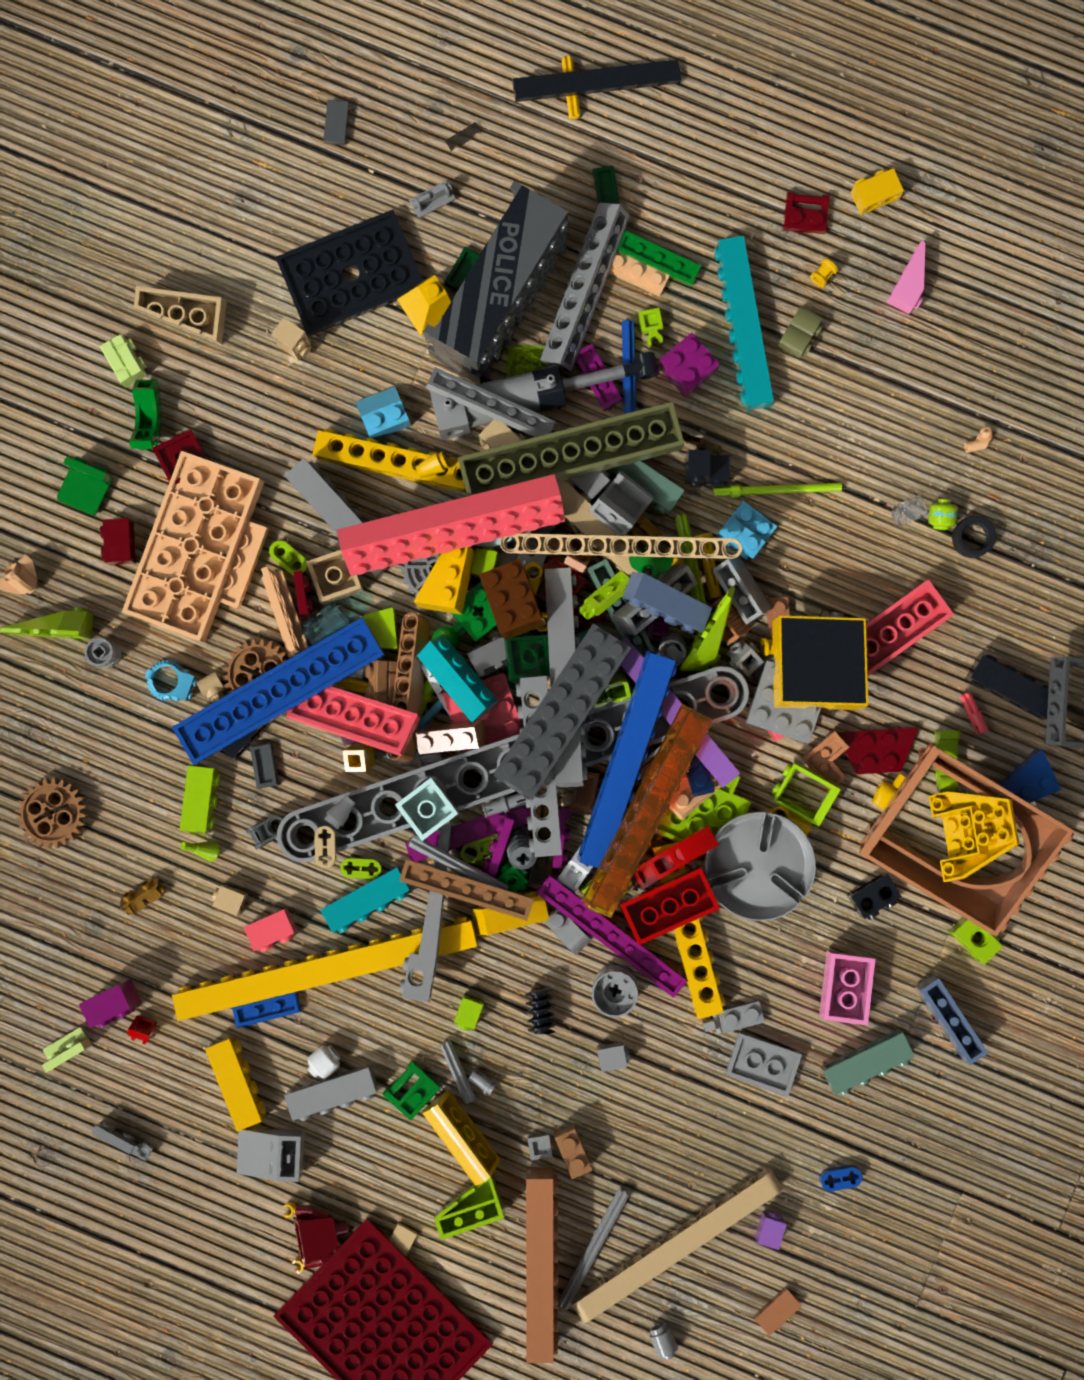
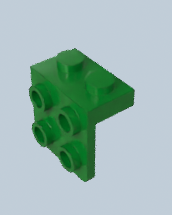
(84, 485)

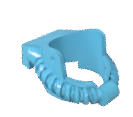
(185, 682)

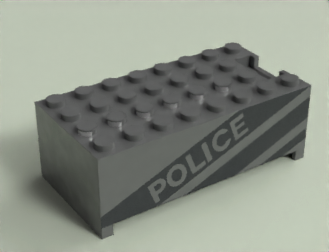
(500, 286)

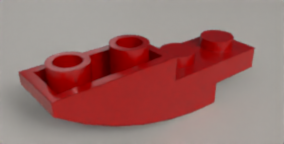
(676, 857)

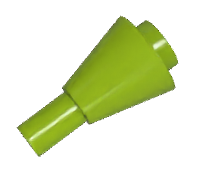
(208, 850)

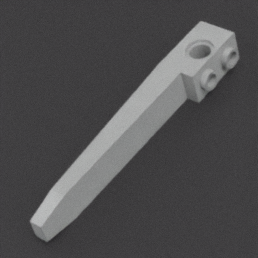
(429, 947)

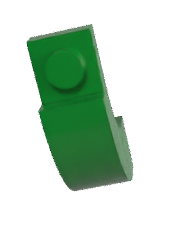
(147, 414)

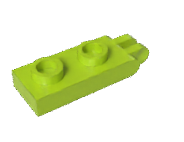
(605, 596)

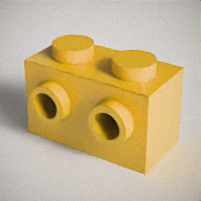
(876, 191)

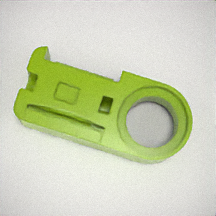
(482, 847)

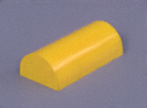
(462, 1137)

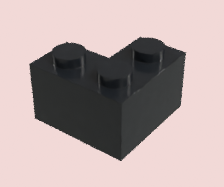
(706, 469)

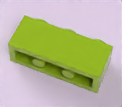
(199, 799)

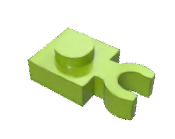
(651, 324)

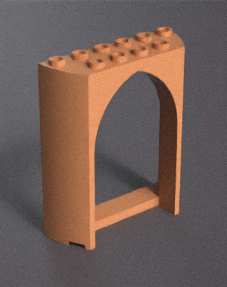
(986, 900)

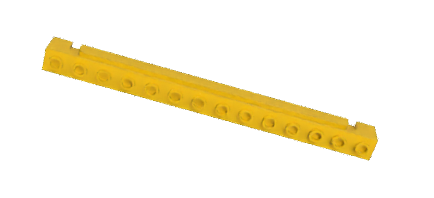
(316, 970)

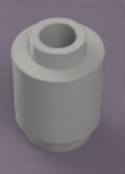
(663, 1341)

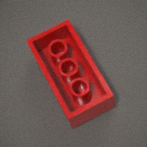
(669, 905)

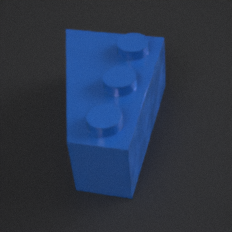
(1032, 778)

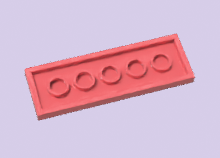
(358, 719)

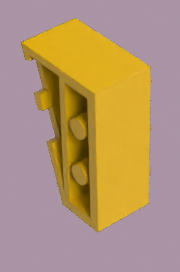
(447, 582)
(491, 922)

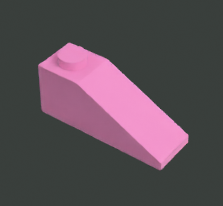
(911, 283)

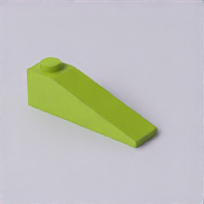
(64, 624)
(706, 645)

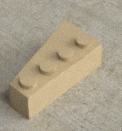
(188, 311)

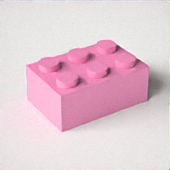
(847, 987)

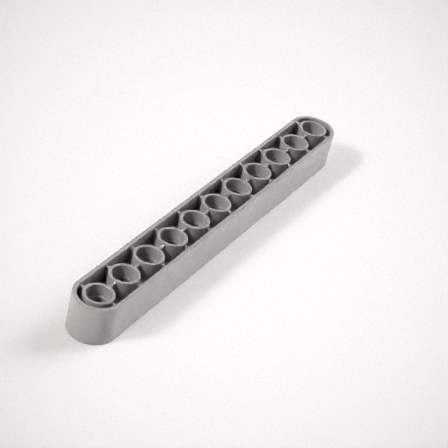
(449, 773)

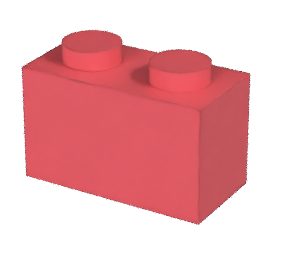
(271, 929)

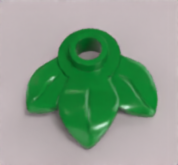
(657, 565)

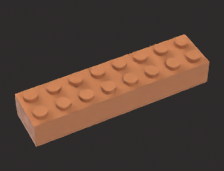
(540, 1270)

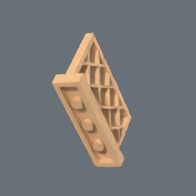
(284, 611)

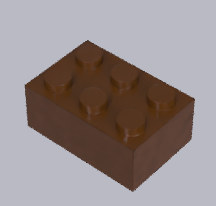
(512, 599)

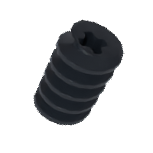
(540, 1010)

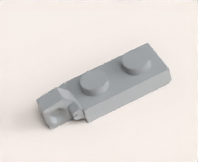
(735, 1018)
(122, 1141)

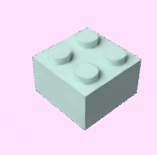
(427, 808)

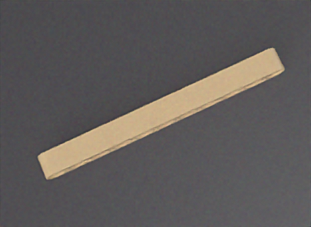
(609, 545)
(676, 1245)

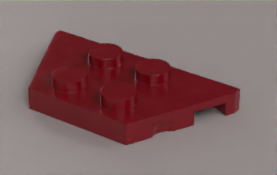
(878, 749)

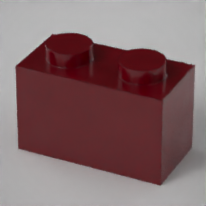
(118, 541)

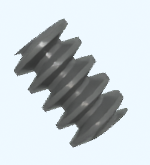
(519, 849)

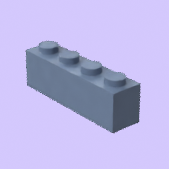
(666, 602)
(951, 1019)

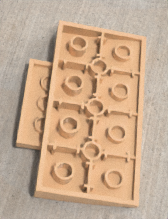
(198, 548)

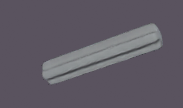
(457, 1072)

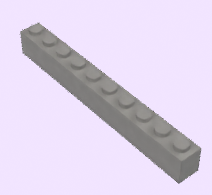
(562, 645)

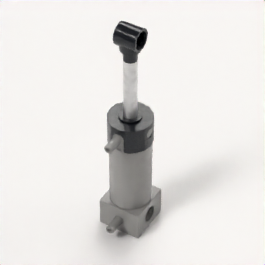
(536, 390)

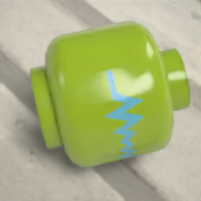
(943, 514)

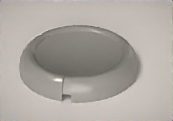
(760, 866)

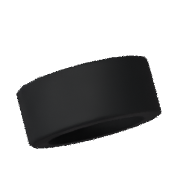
(989, 530)

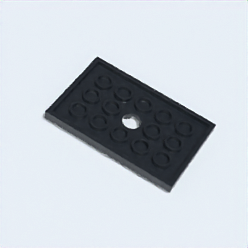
(317, 271)

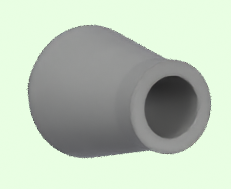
(339, 813)

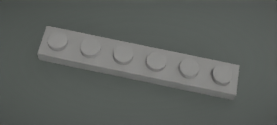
(489, 403)

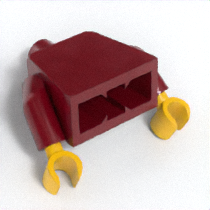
(315, 1235)

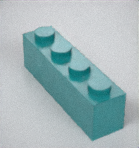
(457, 678)
(364, 900)

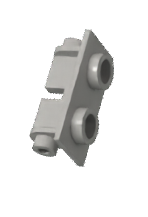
(432, 199)

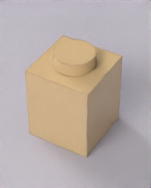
(229, 899)

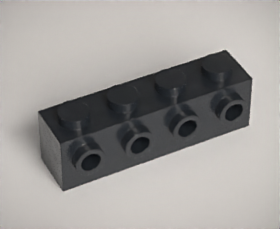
(1009, 685)

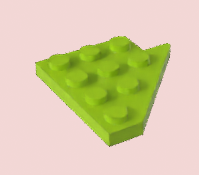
(714, 812)

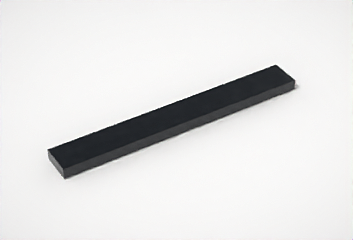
(596, 80)

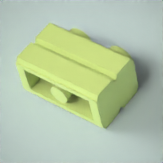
(124, 360)

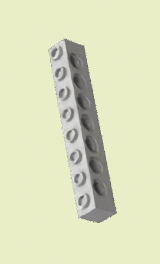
(585, 286)
(552, 845)

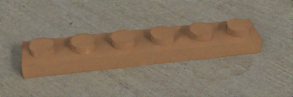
(466, 890)

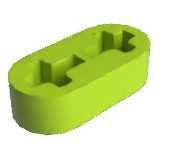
(362, 862)

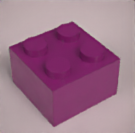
(688, 365)
(107, 1005)

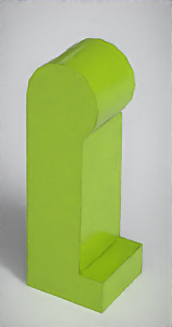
(947, 742)

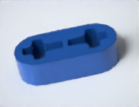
(841, 1183)

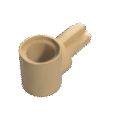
(211, 687)

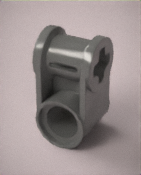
(264, 832)

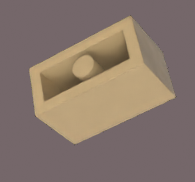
(291, 339)

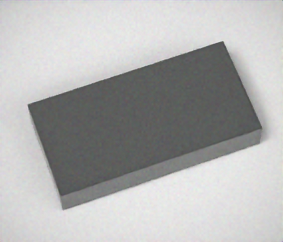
(336, 122)
(264, 765)

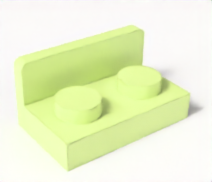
(65, 1048)

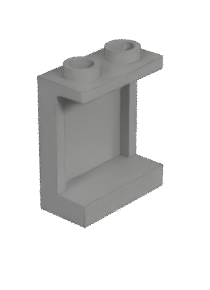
(621, 504)

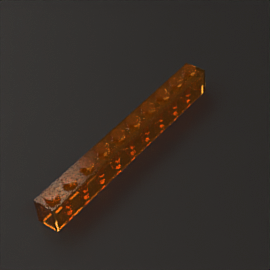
(646, 810)

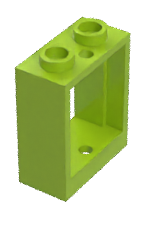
(817, 817)

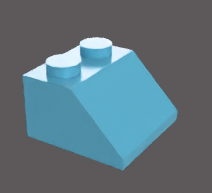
(383, 413)

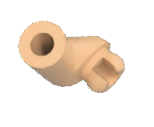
(981, 442)

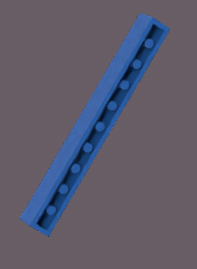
(627, 756)

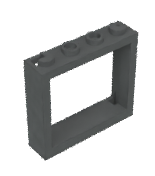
(1058, 701)

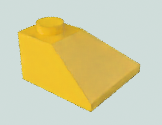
(425, 303)

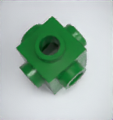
(513, 877)

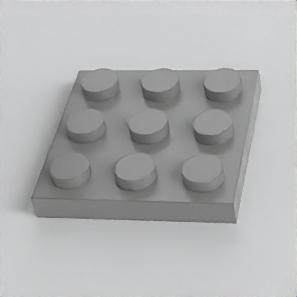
(788, 722)

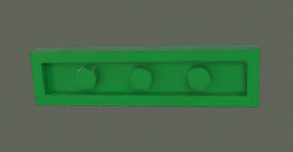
(659, 258)

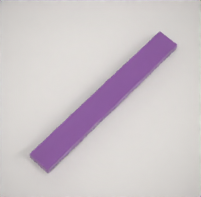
(709, 752)

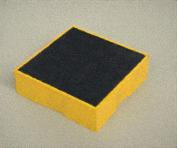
(820, 662)

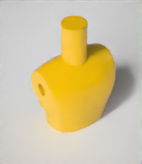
(885, 791)

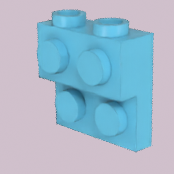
(749, 528)

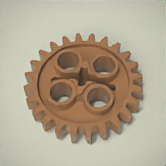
(264, 654)
(59, 830)

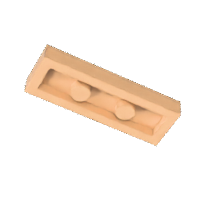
(638, 274)

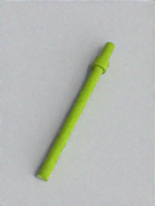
(735, 491)

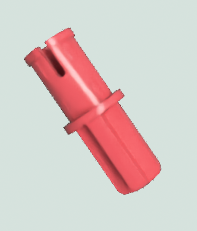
(974, 713)

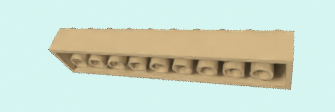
(575, 505)

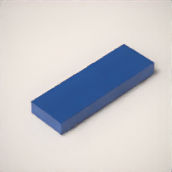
(266, 1009)

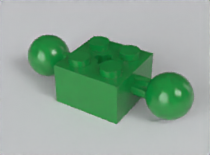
(477, 626)

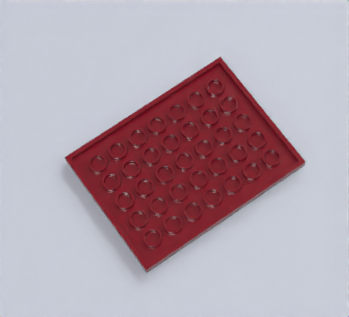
(380, 1316)

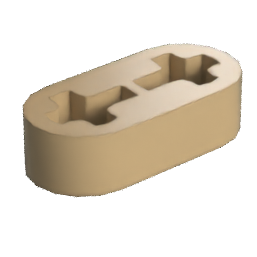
(331, 847)

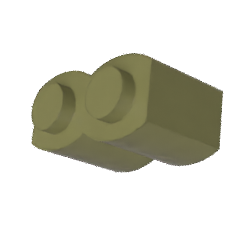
(800, 332)

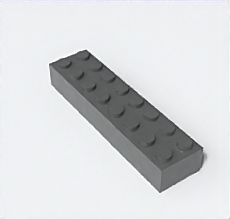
(562, 712)

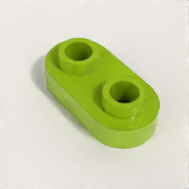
(290, 557)

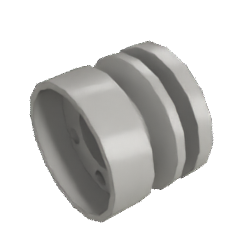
(616, 1003)

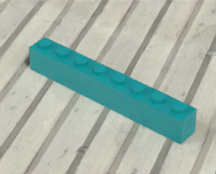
(744, 323)

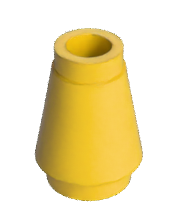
(432, 465)

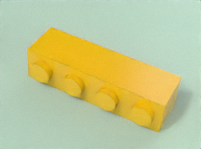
(235, 1083)

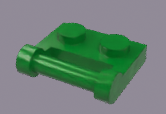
(418, 1093)

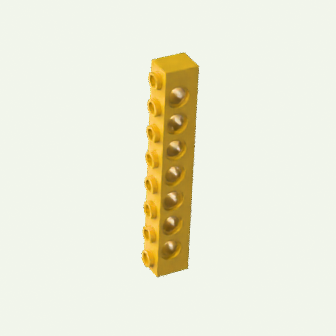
(328, 438)
(703, 1006)

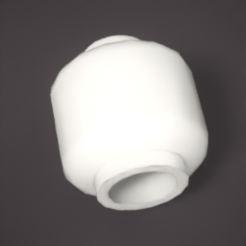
(323, 1061)

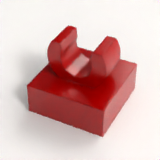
(142, 1029)

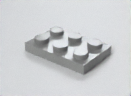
(763, 1064)

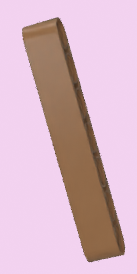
(409, 674)

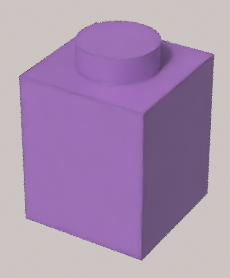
(770, 1229)

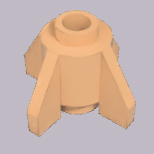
(20, 578)

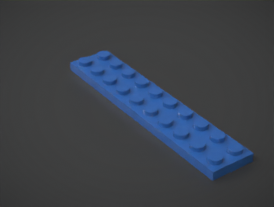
(278, 691)

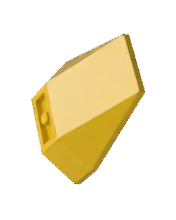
(975, 831)

